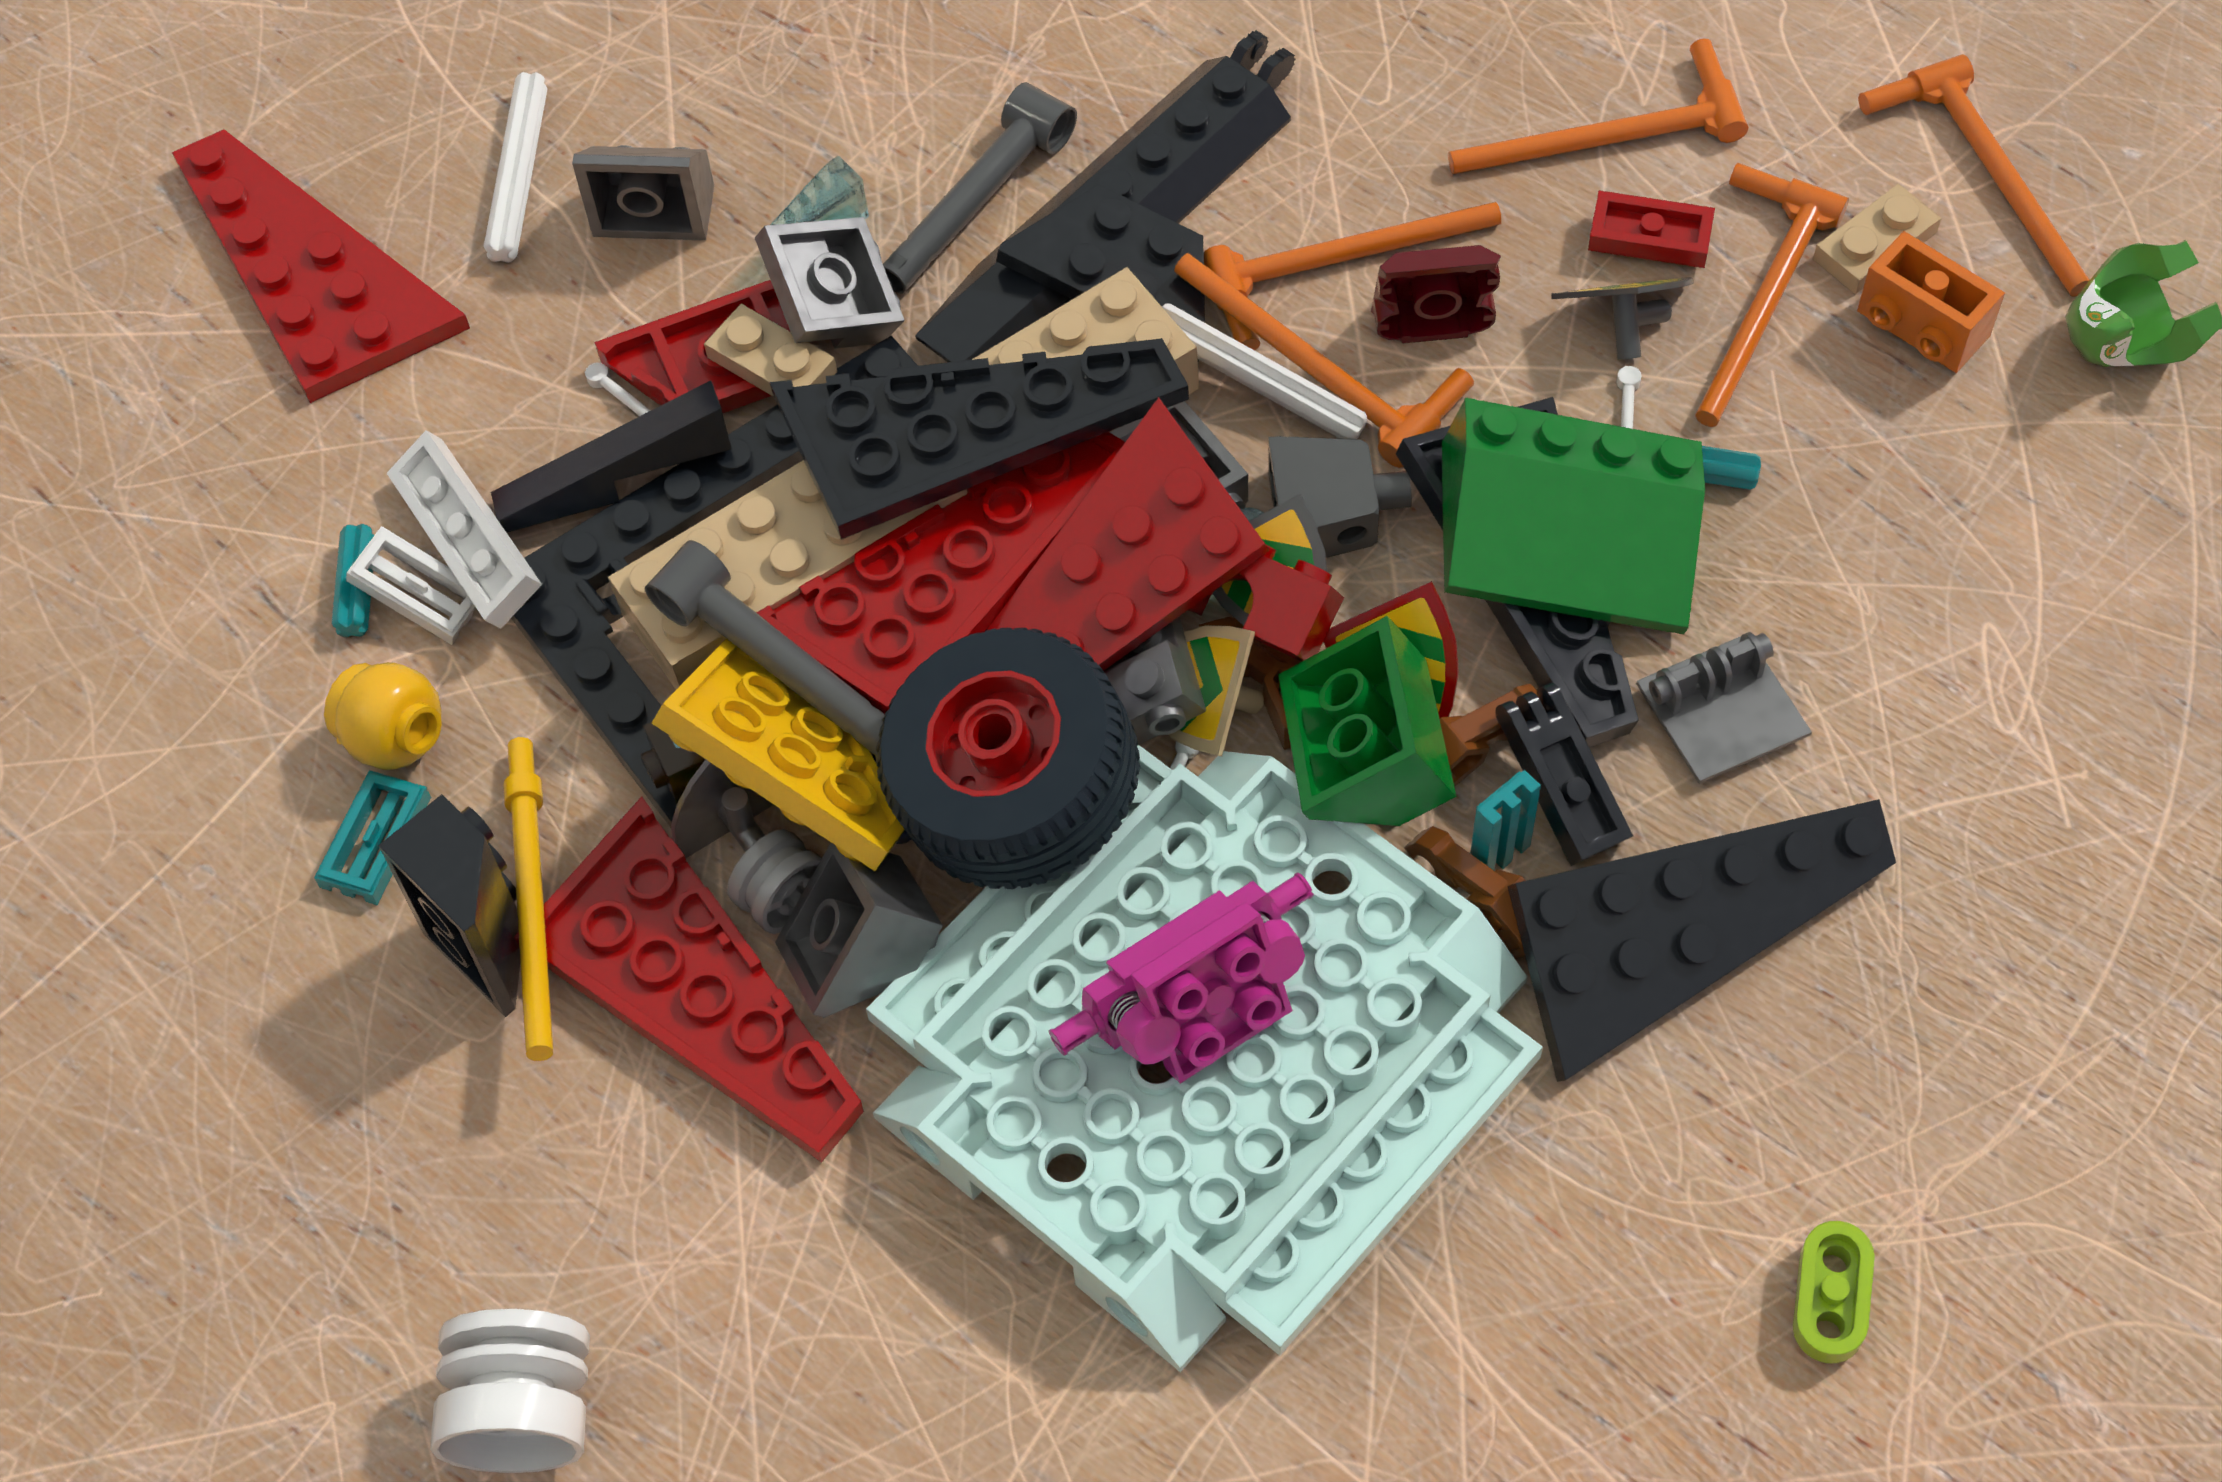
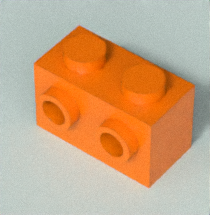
(1930, 302)

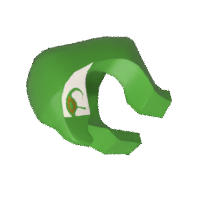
(2125, 316)

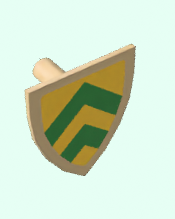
(1219, 665)

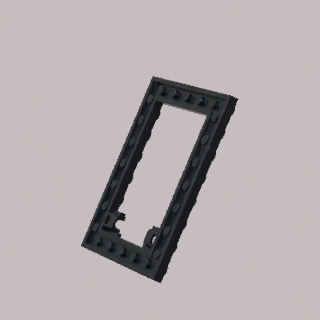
(571, 621)

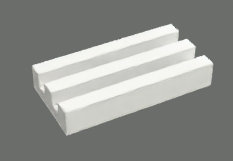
(399, 601)

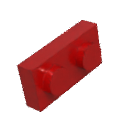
(1651, 229)

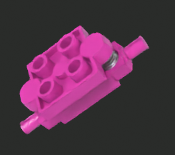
(1196, 982)

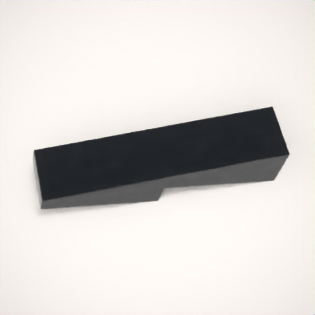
(585, 477)

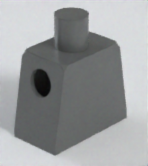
(1337, 488)

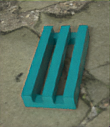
(1498, 834)
(353, 883)

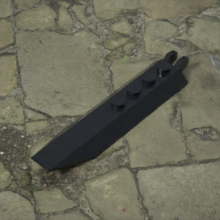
(1161, 162)

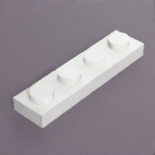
(464, 529)

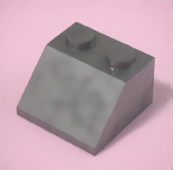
(645, 191)
(856, 931)

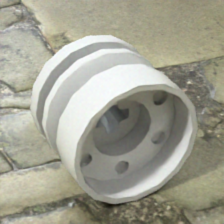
(510, 1391)

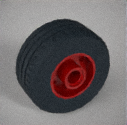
(1008, 758)

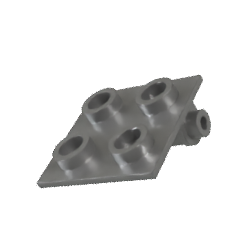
(1724, 706)

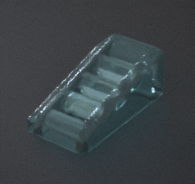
(830, 195)

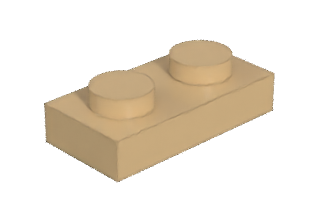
(1867, 235)
(766, 352)

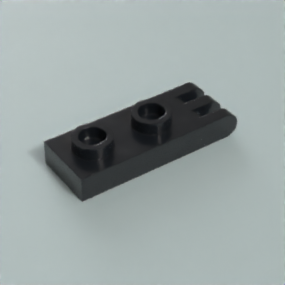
(1571, 782)

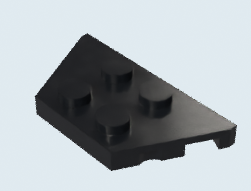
(1100, 237)

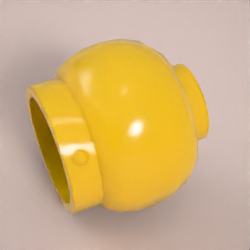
(383, 714)

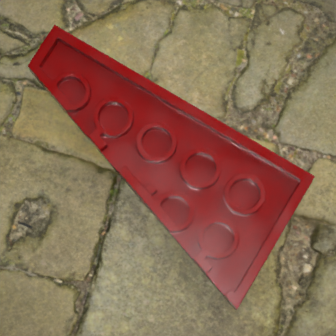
(316, 281)
(1136, 548)
(938, 573)
(672, 965)

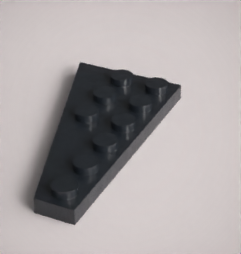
(952, 425)
(1553, 645)
(1653, 929)

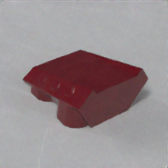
(1436, 294)

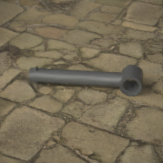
(1029, 122)
(694, 586)

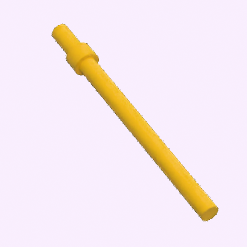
(523, 799)

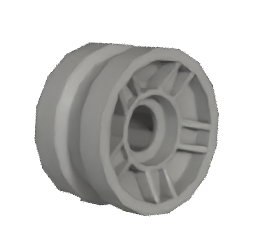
(772, 878)

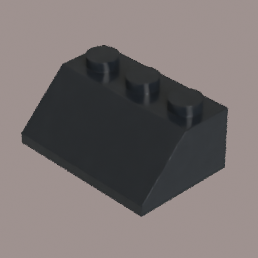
(460, 895)

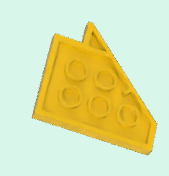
(782, 751)

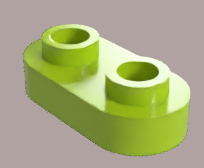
(1832, 1295)

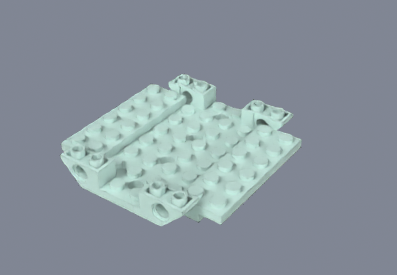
(1275, 1159)

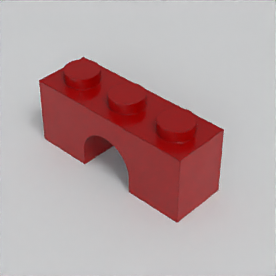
(1289, 605)

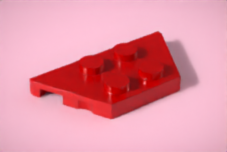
(670, 353)

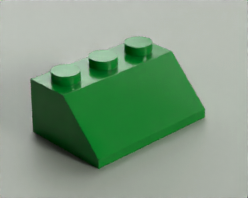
(1366, 730)

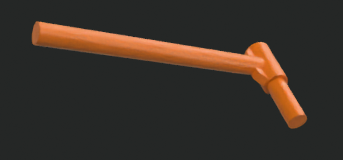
(1948, 84)
(1715, 109)
(1811, 210)
(1243, 273)
(1393, 424)

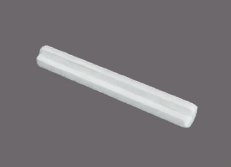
(515, 167)
(1270, 378)

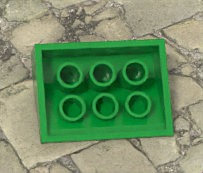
(1571, 515)

